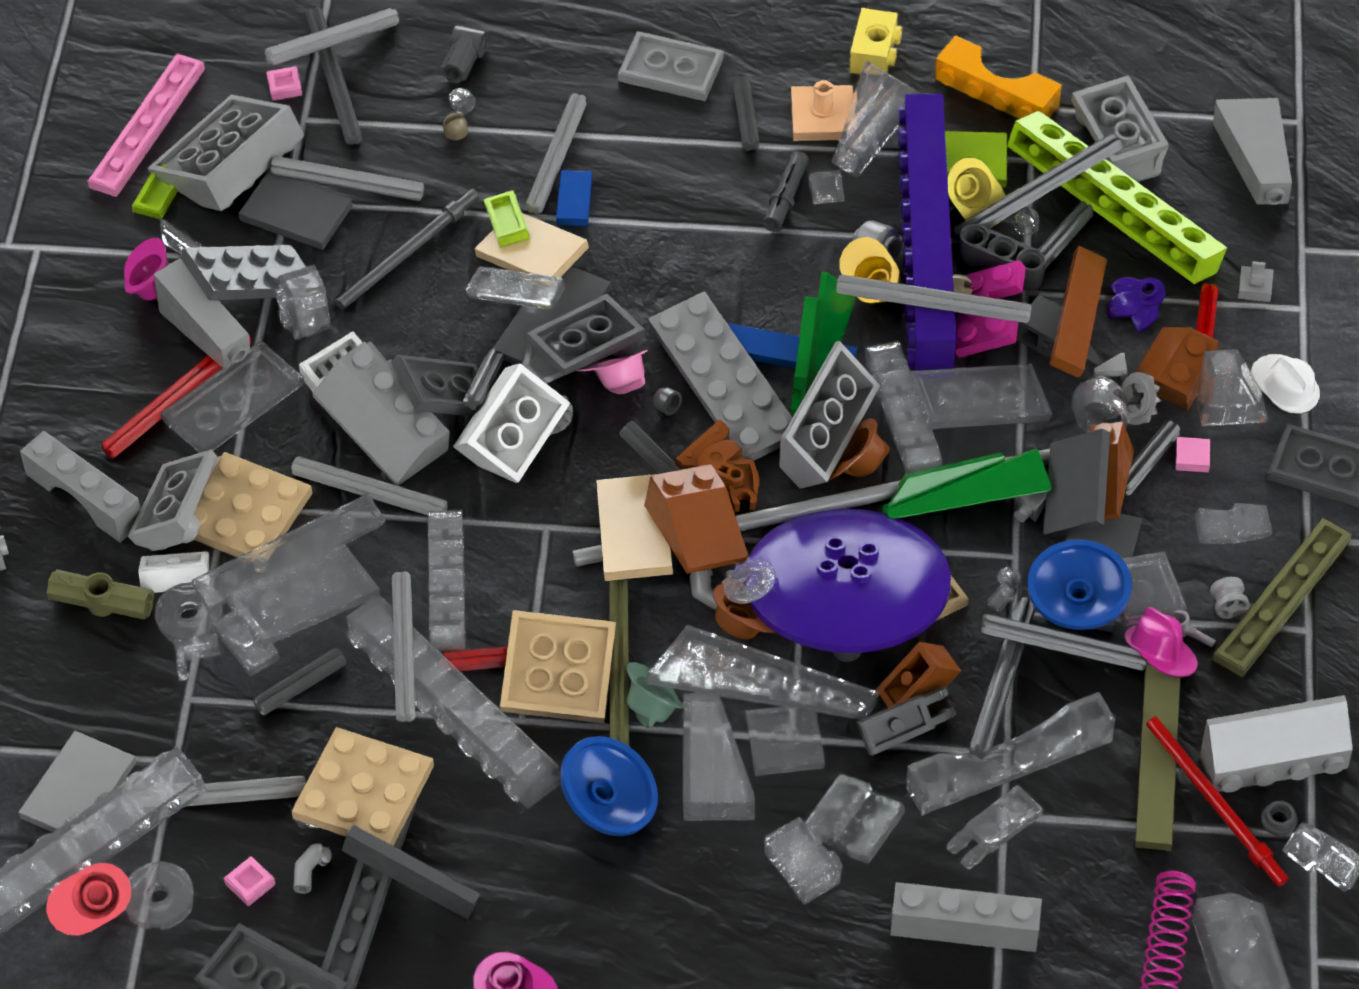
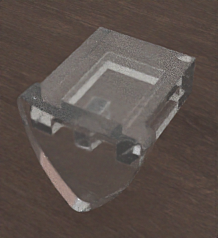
(193, 649)

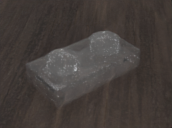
(243, 645)

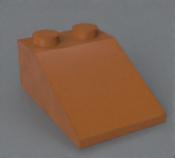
(696, 518)

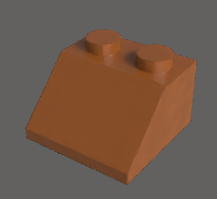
(1177, 363)

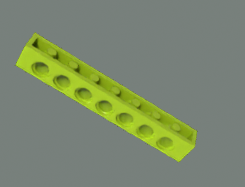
(1121, 200)

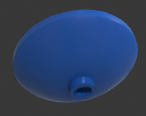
(1079, 570)
(609, 786)

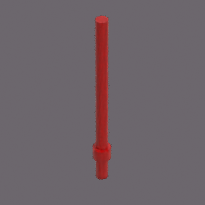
(1258, 852)

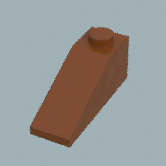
(1119, 466)

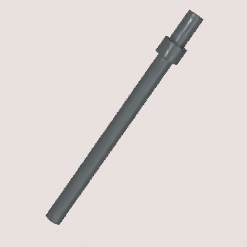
(450, 213)

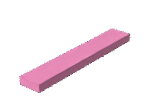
(146, 125)

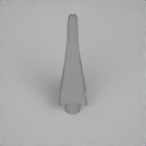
(1030, 506)

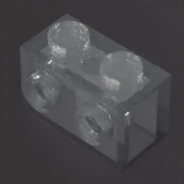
(303, 302)

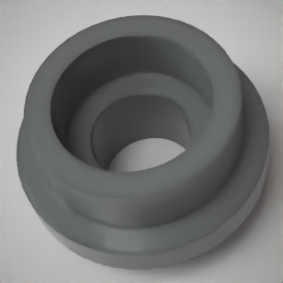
(1280, 810)

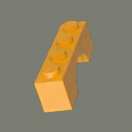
(962, 69)

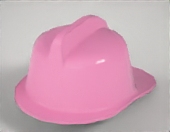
(620, 373)

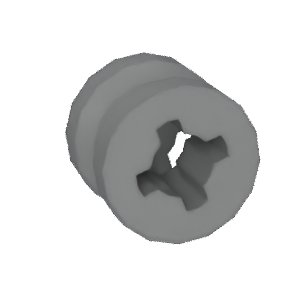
(1229, 597)

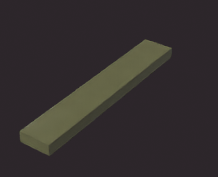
(1282, 597)
(1156, 765)

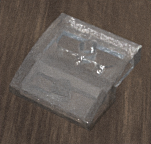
(855, 818)

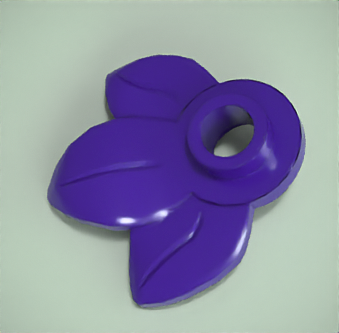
(1134, 303)

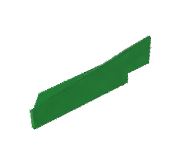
(821, 326)
(968, 484)

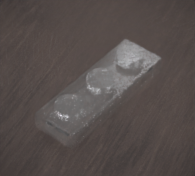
(515, 287)

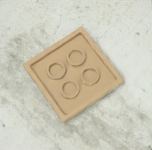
(247, 505)
(558, 666)
(362, 786)

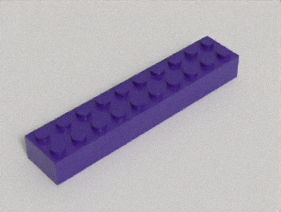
(927, 230)

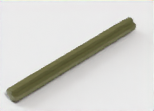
(620, 659)

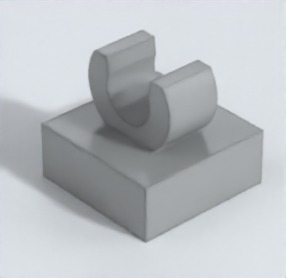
(1255, 282)

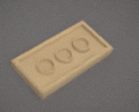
(628, 533)

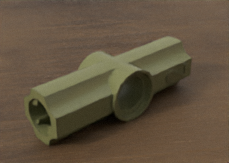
(114, 596)

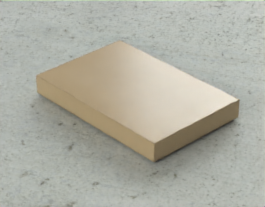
(546, 253)

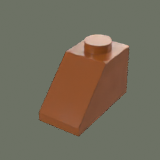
(919, 672)

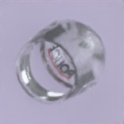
(1098, 401)

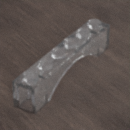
(954, 777)

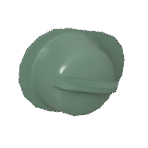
(649, 701)

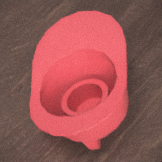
(88, 899)

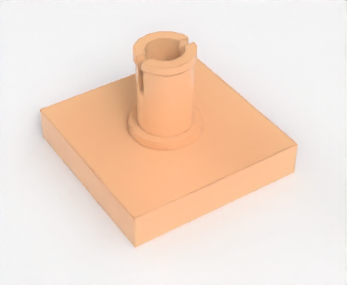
(819, 110)

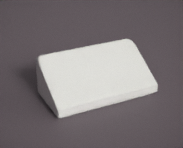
(169, 570)

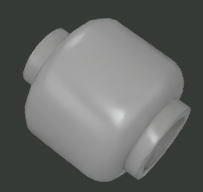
(883, 233)

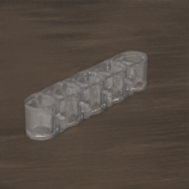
(912, 438)
(446, 580)

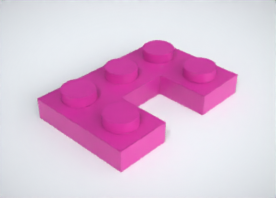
(982, 333)

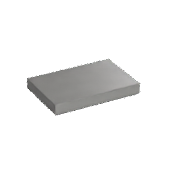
(670, 66)
(76, 780)

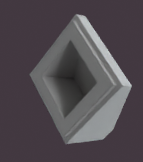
(1113, 369)

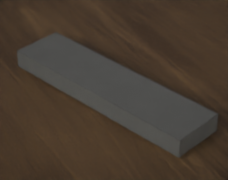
(410, 872)

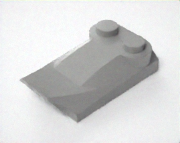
(1121, 110)
(172, 501)

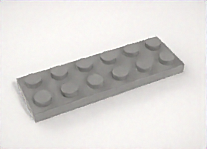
(722, 374)

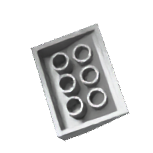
(228, 150)

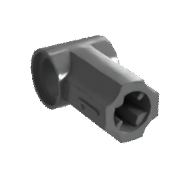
(465, 47)

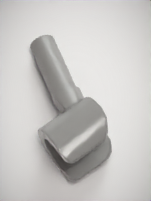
(1183, 618)

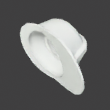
(1287, 382)

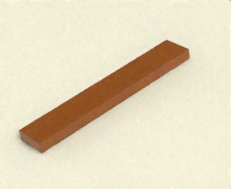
(1078, 312)

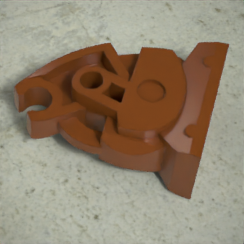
(727, 459)

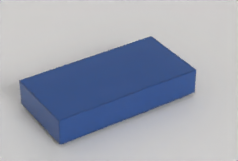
(574, 198)

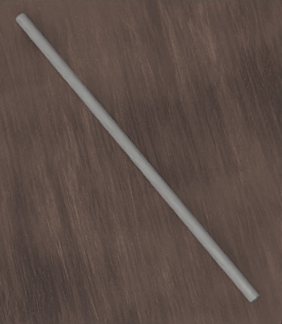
(787, 512)

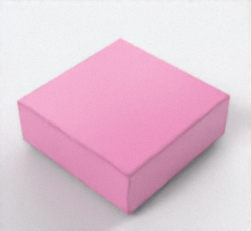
(284, 83)
(1192, 454)
(249, 881)

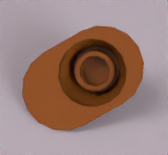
(863, 452)
(737, 618)

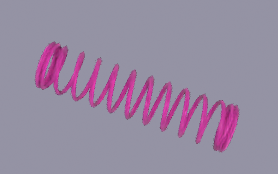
(1167, 891)

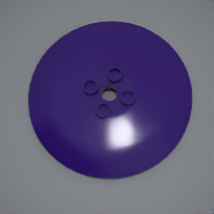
(882, 601)

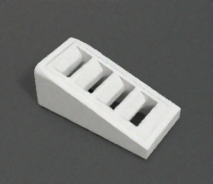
(327, 355)

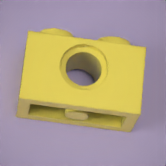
(875, 40)

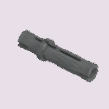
(782, 200)

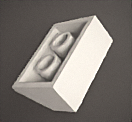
(512, 423)

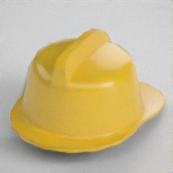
(869, 260)

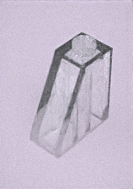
(1228, 391)

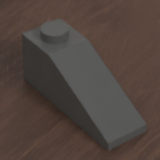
(1042, 329)

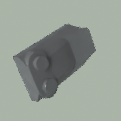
(581, 339)

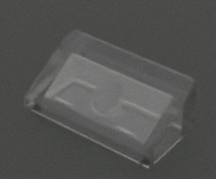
(176, 238)

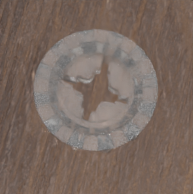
(757, 585)

